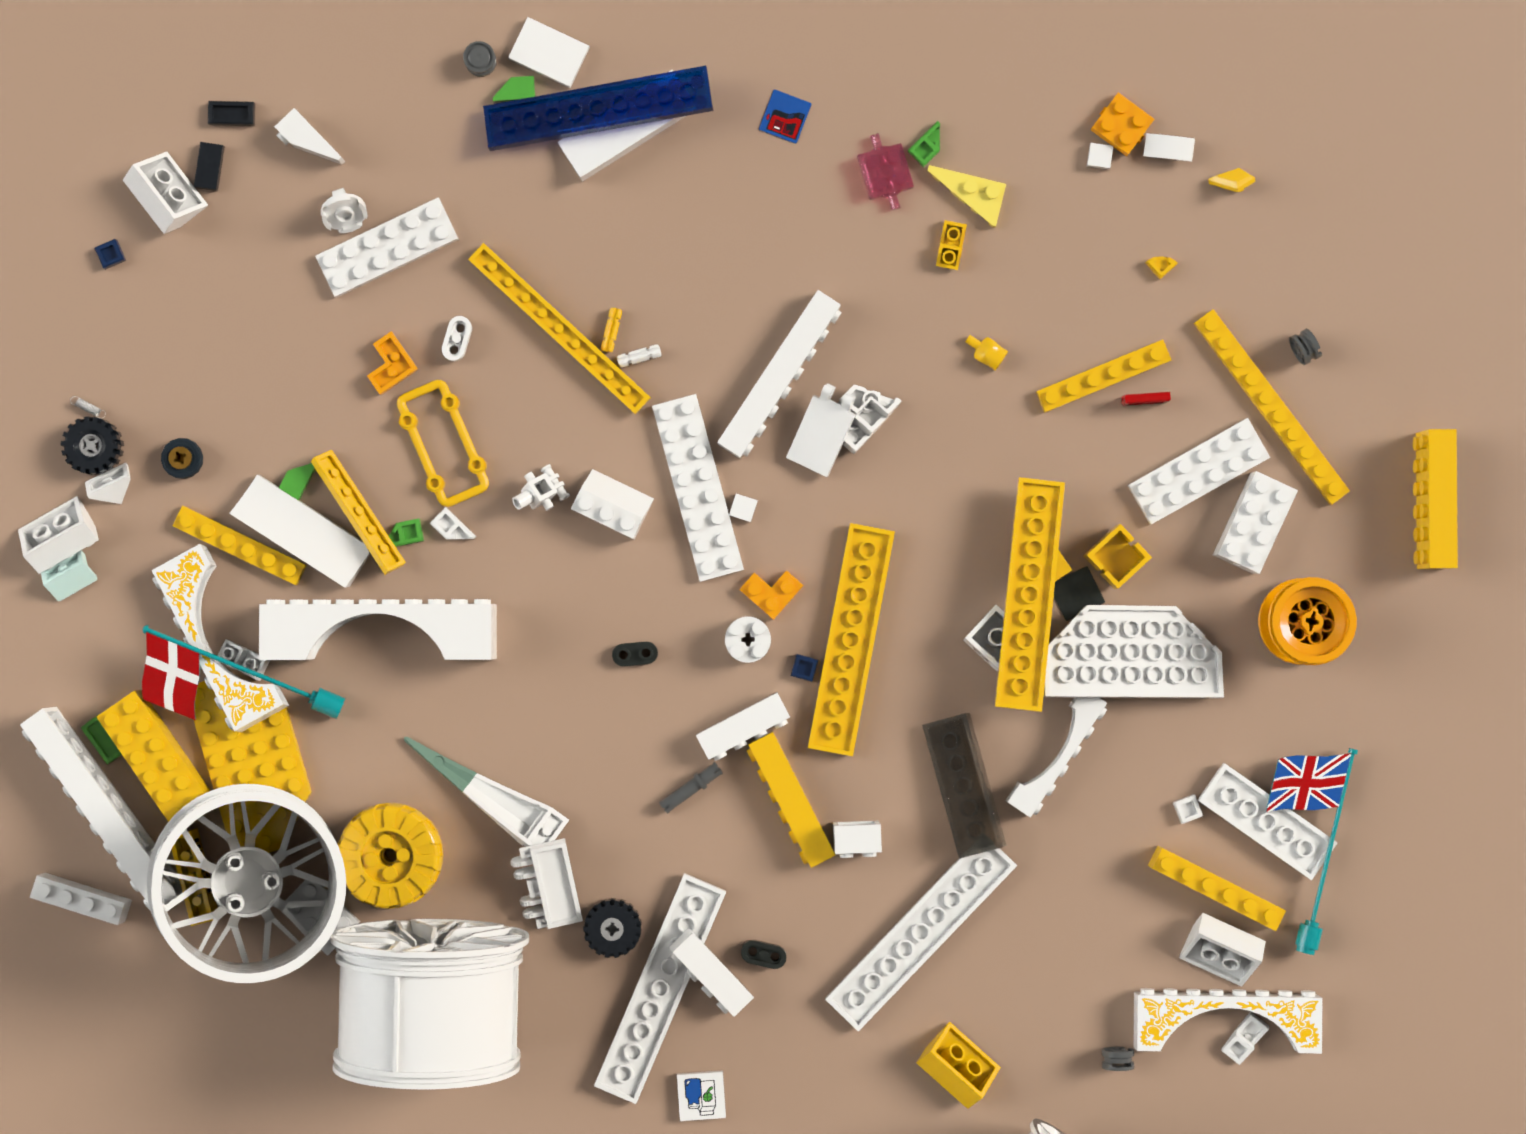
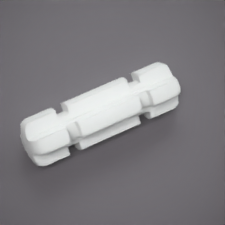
(638, 356)

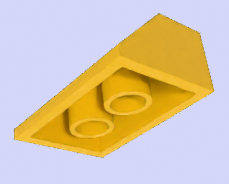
(958, 1065)

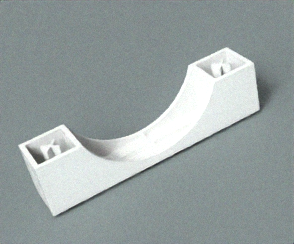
(301, 628)

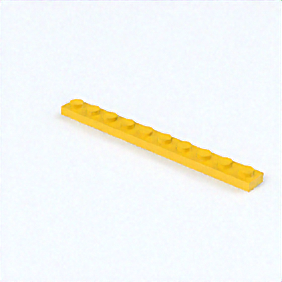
(559, 328)
(1271, 407)

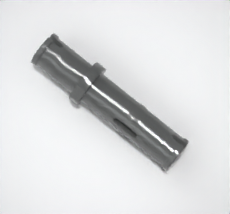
(691, 787)

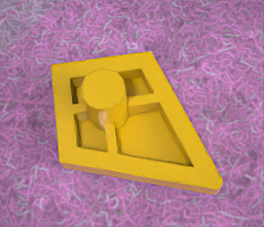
(1233, 180)

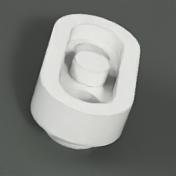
(456, 338)

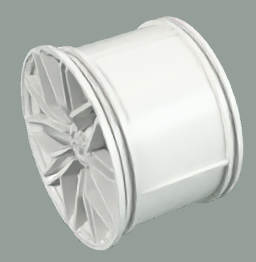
(247, 884)
(428, 1003)

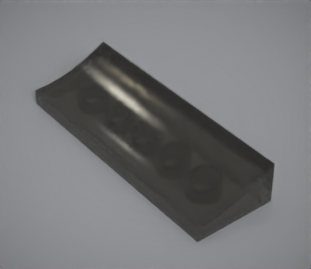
(964, 785)

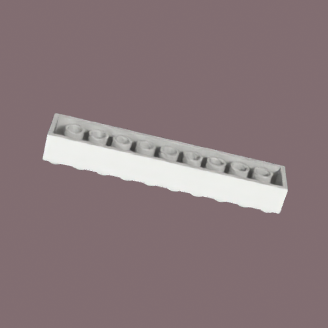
(96, 799)

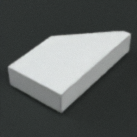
(450, 526)

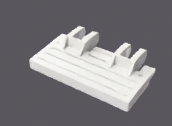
(552, 884)

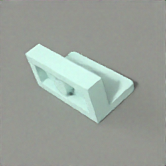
(68, 576)

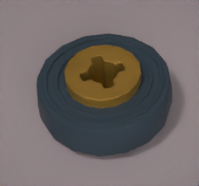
(189, 461)

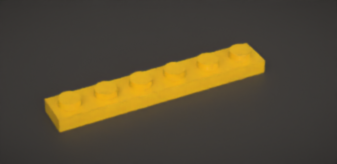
(1103, 376)
(358, 512)
(239, 545)

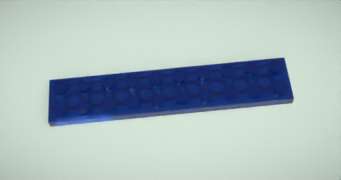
(598, 108)

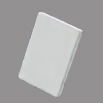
(549, 52)

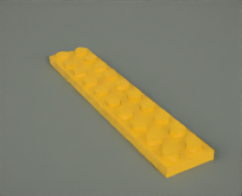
(1029, 594)
(851, 639)

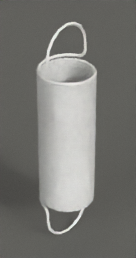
(87, 407)

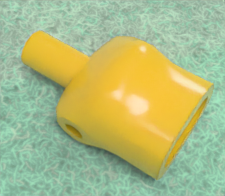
(987, 351)

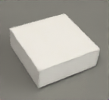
(1100, 156)
(743, 507)
(1187, 809)

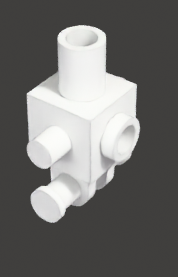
(540, 490)

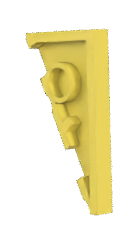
(978, 193)

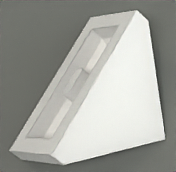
(110, 485)

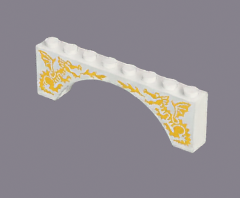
(183, 586)
(1163, 1012)

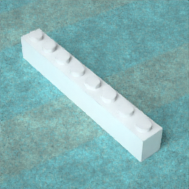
(779, 374)

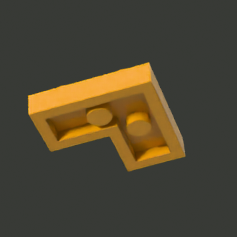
(396, 367)
(773, 598)

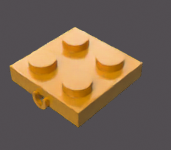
(1122, 124)

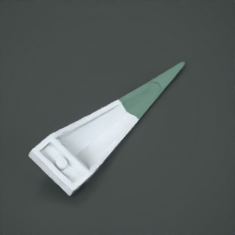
(517, 814)

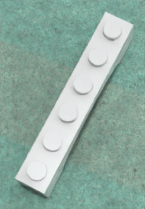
(1028, 796)

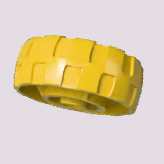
(368, 870)

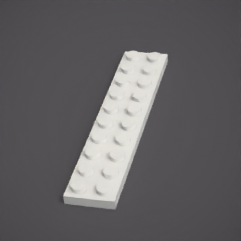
(918, 935)
(657, 992)

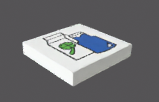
(701, 1095)

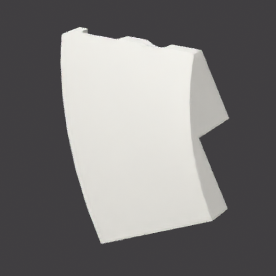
(870, 411)

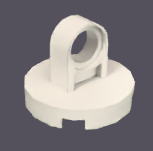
(343, 212)

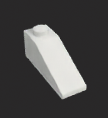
(303, 136)

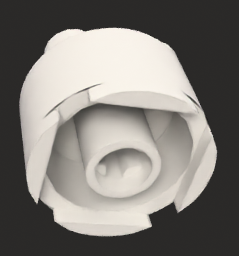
(738, 648)

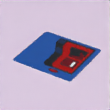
(785, 116)

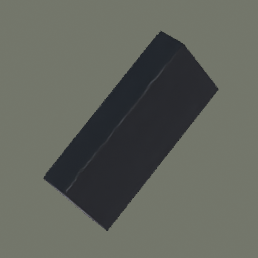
(231, 113)
(209, 166)

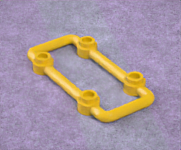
(409, 422)

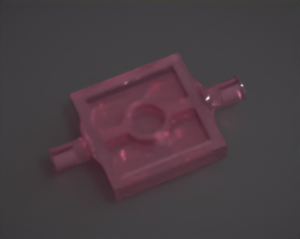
(885, 171)

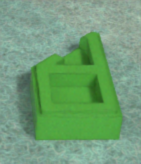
(516, 89)

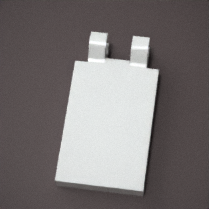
(822, 431)

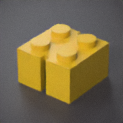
(1117, 557)

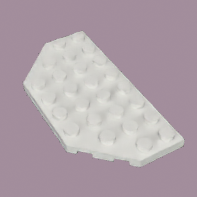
(1132, 655)

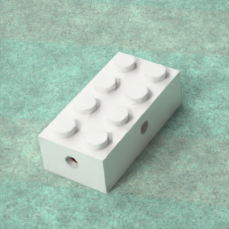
(1255, 522)

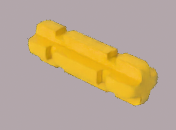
(611, 329)

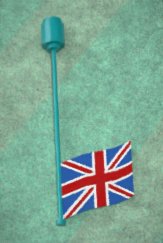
(1312, 785)

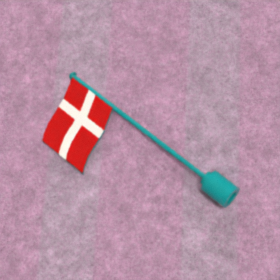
(174, 674)

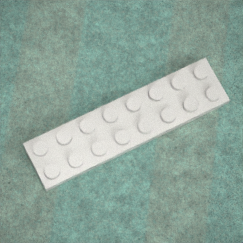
(698, 487)

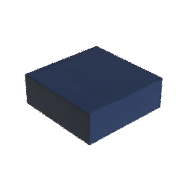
(110, 254)
(804, 667)

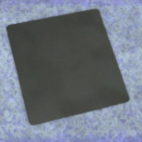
(1076, 592)

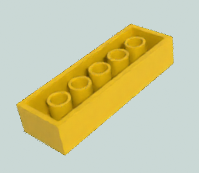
(1435, 499)
(153, 753)

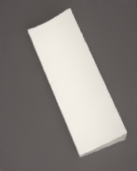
(597, 150)
(301, 531)

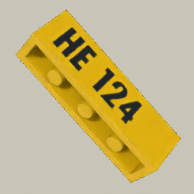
(202, 900)

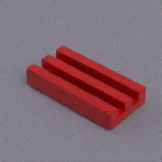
(1145, 398)

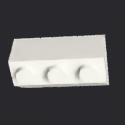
(164, 192)
(612, 504)
(57, 535)
(1223, 949)

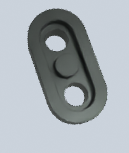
(635, 653)
(763, 954)

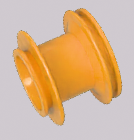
(1331, 640)

